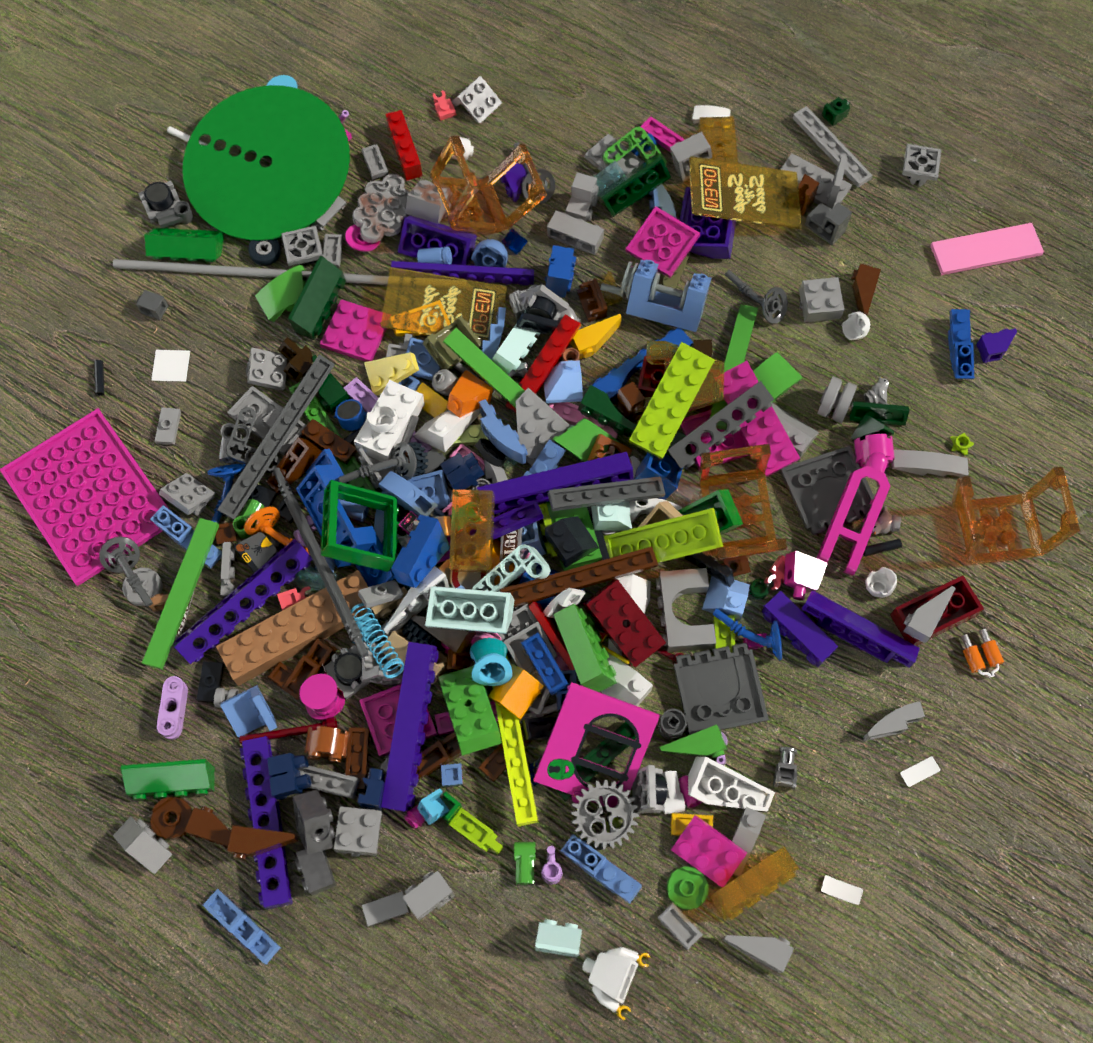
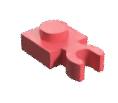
(443, 107)
(777, 571)
(291, 597)

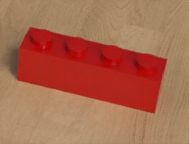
(403, 145)

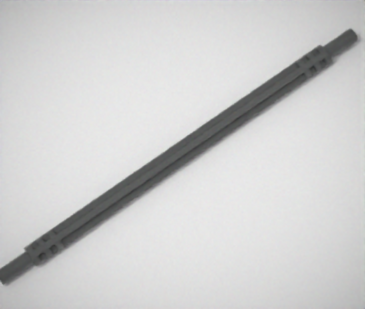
(320, 563)

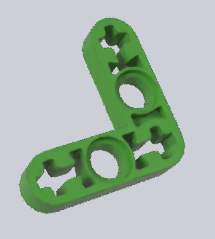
(632, 143)

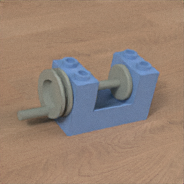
(660, 302)

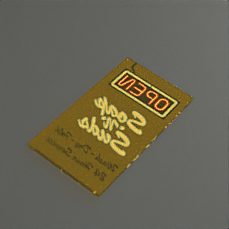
(744, 193)
(431, 302)

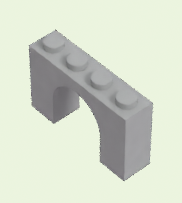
(679, 635)

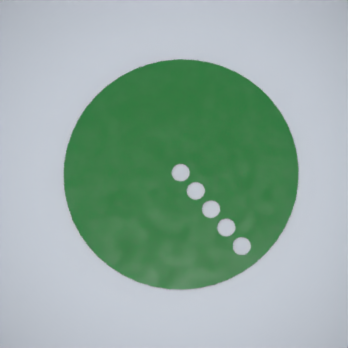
(262, 202)

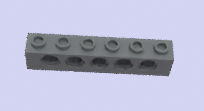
(757, 392)

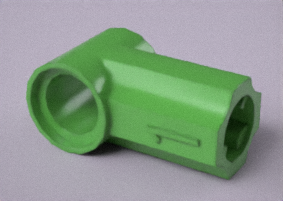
(251, 507)
(524, 856)

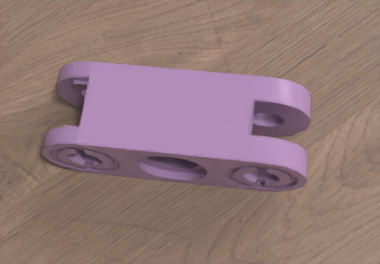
(175, 718)

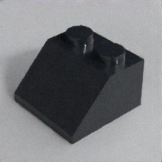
(570, 540)

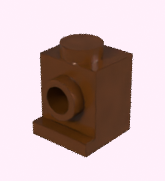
(743, 564)

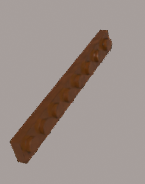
(582, 576)

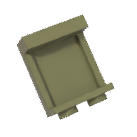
(442, 353)

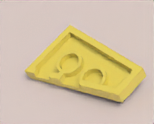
(391, 368)

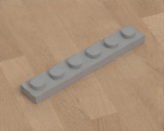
(831, 145)

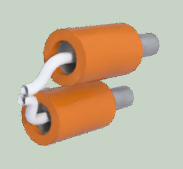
(974, 657)

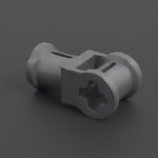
(785, 770)

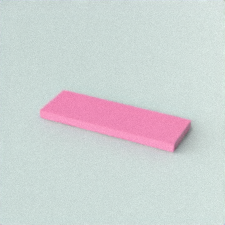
(986, 248)

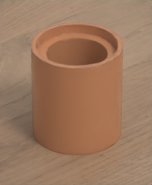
(570, 353)

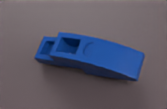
(960, 344)

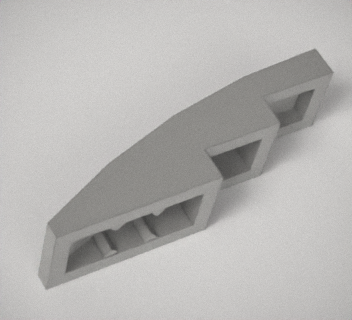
(930, 462)

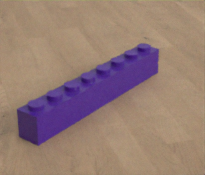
(524, 489)
(409, 727)

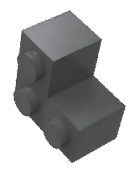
(828, 222)

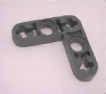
(241, 442)

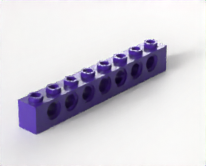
(200, 629)
(282, 894)

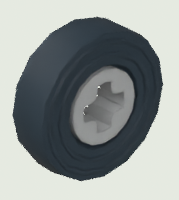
(261, 257)

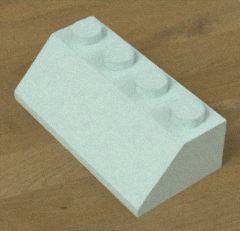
(469, 610)

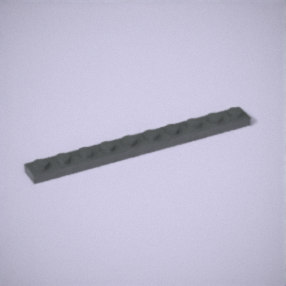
(275, 437)

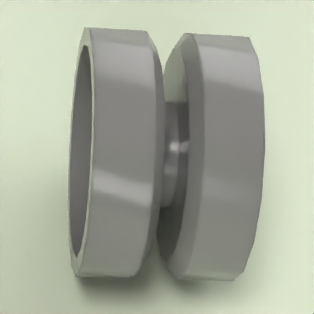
(835, 399)

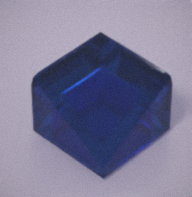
(514, 241)

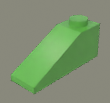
(702, 743)

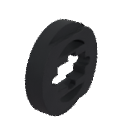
(490, 452)

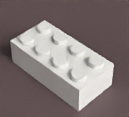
(405, 403)

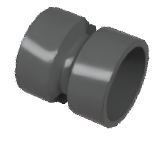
(672, 724)

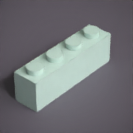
(513, 348)

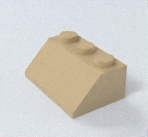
(400, 645)

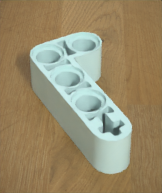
(521, 565)

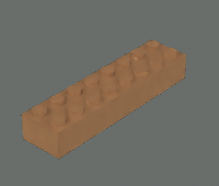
(289, 631)

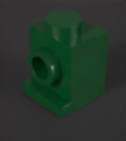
(836, 110)

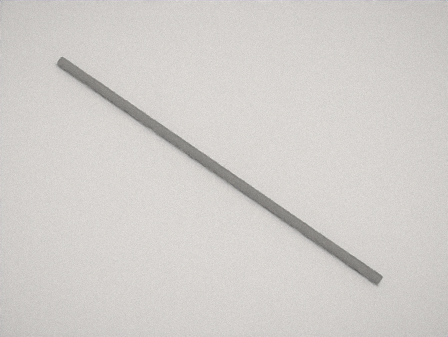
(235, 271)

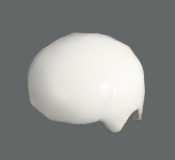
(856, 326)
(382, 418)
(881, 582)

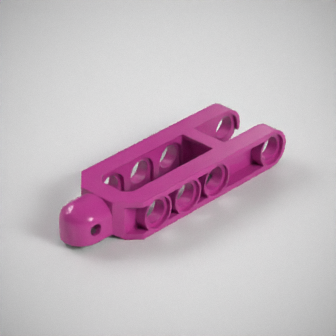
(874, 469)

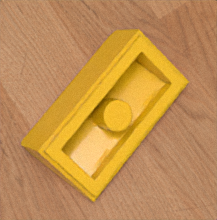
(433, 401)

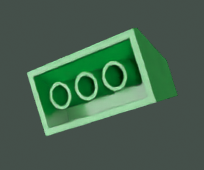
(184, 244)
(168, 778)

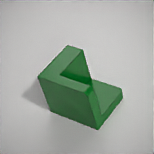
(453, 806)

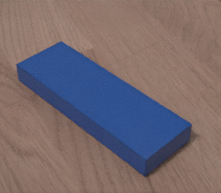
(545, 663)

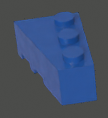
(422, 552)

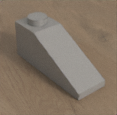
(925, 618)
(747, 834)
(767, 950)

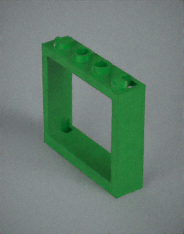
(338, 490)

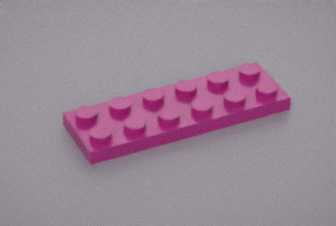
(766, 426)

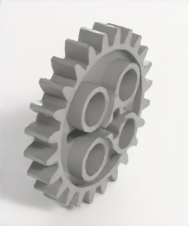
(586, 819)

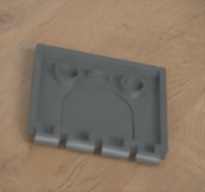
(818, 486)
(720, 688)

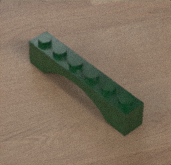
(598, 406)

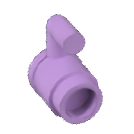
(551, 870)

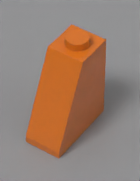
(467, 394)

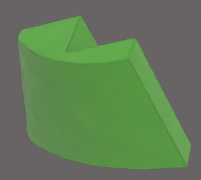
(281, 293)
(777, 375)
(581, 439)

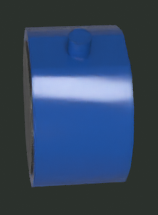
(350, 414)

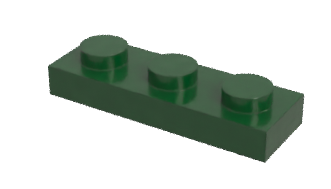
(882, 412)

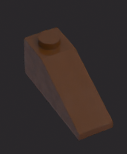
(864, 286)
(295, 462)
(208, 826)
(253, 841)

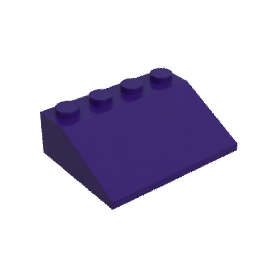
(715, 233)

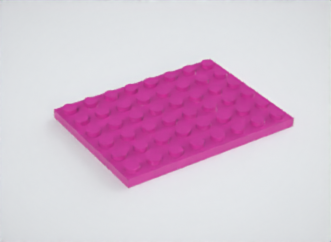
(84, 492)

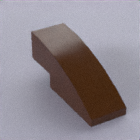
(309, 665)
(438, 754)

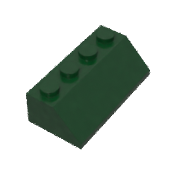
(635, 185)
(316, 299)

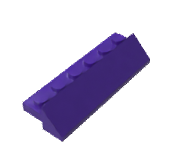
(860, 631)

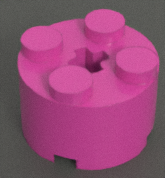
(872, 444)

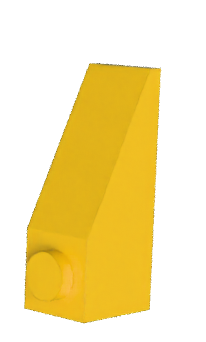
(591, 338)

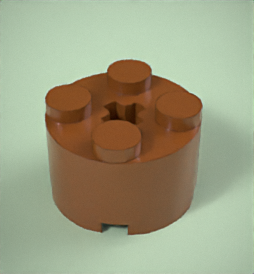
(326, 743)

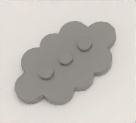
(381, 208)

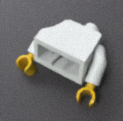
(613, 975)

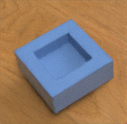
(452, 775)

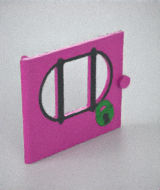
(575, 720)

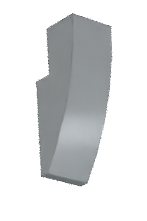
(896, 721)

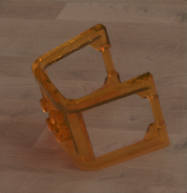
(468, 200)
(986, 533)
(747, 546)

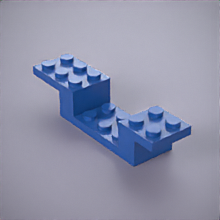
(364, 538)

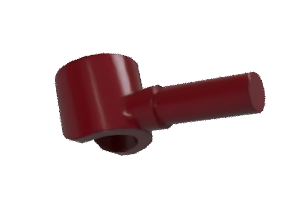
(671, 656)

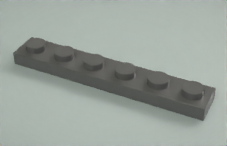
(606, 493)

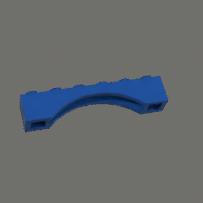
(619, 377)

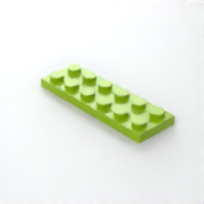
(671, 400)
(670, 537)

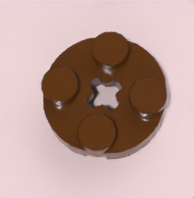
(160, 816)

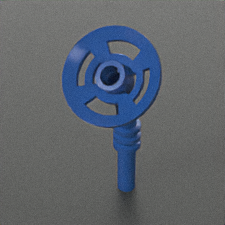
(227, 473)
(772, 641)

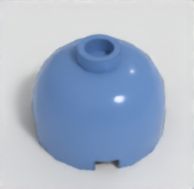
(490, 254)

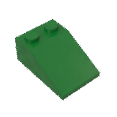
(724, 507)

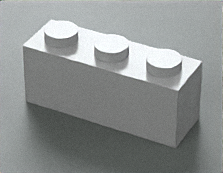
(575, 232)

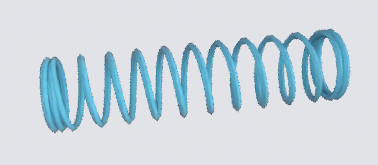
(392, 661)

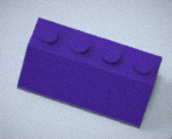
(425, 234)

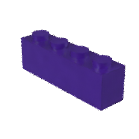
(799, 629)

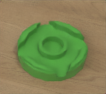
(687, 888)

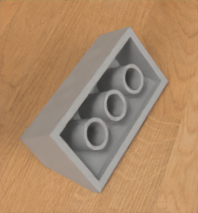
(798, 432)

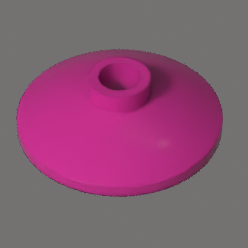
(355, 241)

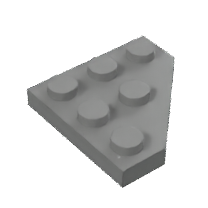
(536, 424)

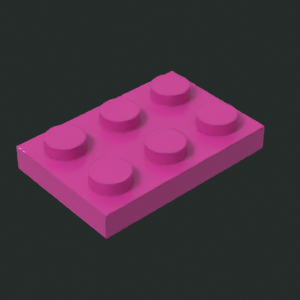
(709, 851)

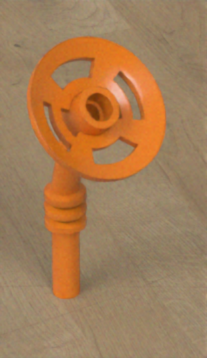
(266, 526)

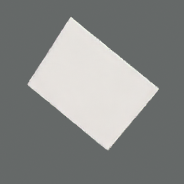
(170, 365)

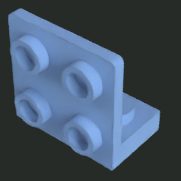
(248, 712)

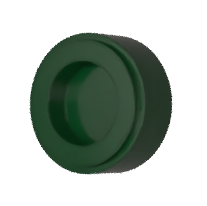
(759, 589)

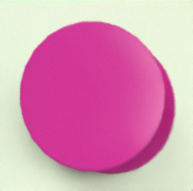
(321, 697)

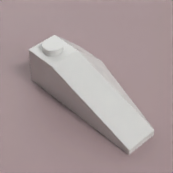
(445, 429)
(639, 591)
(416, 600)
(630, 685)
(724, 787)

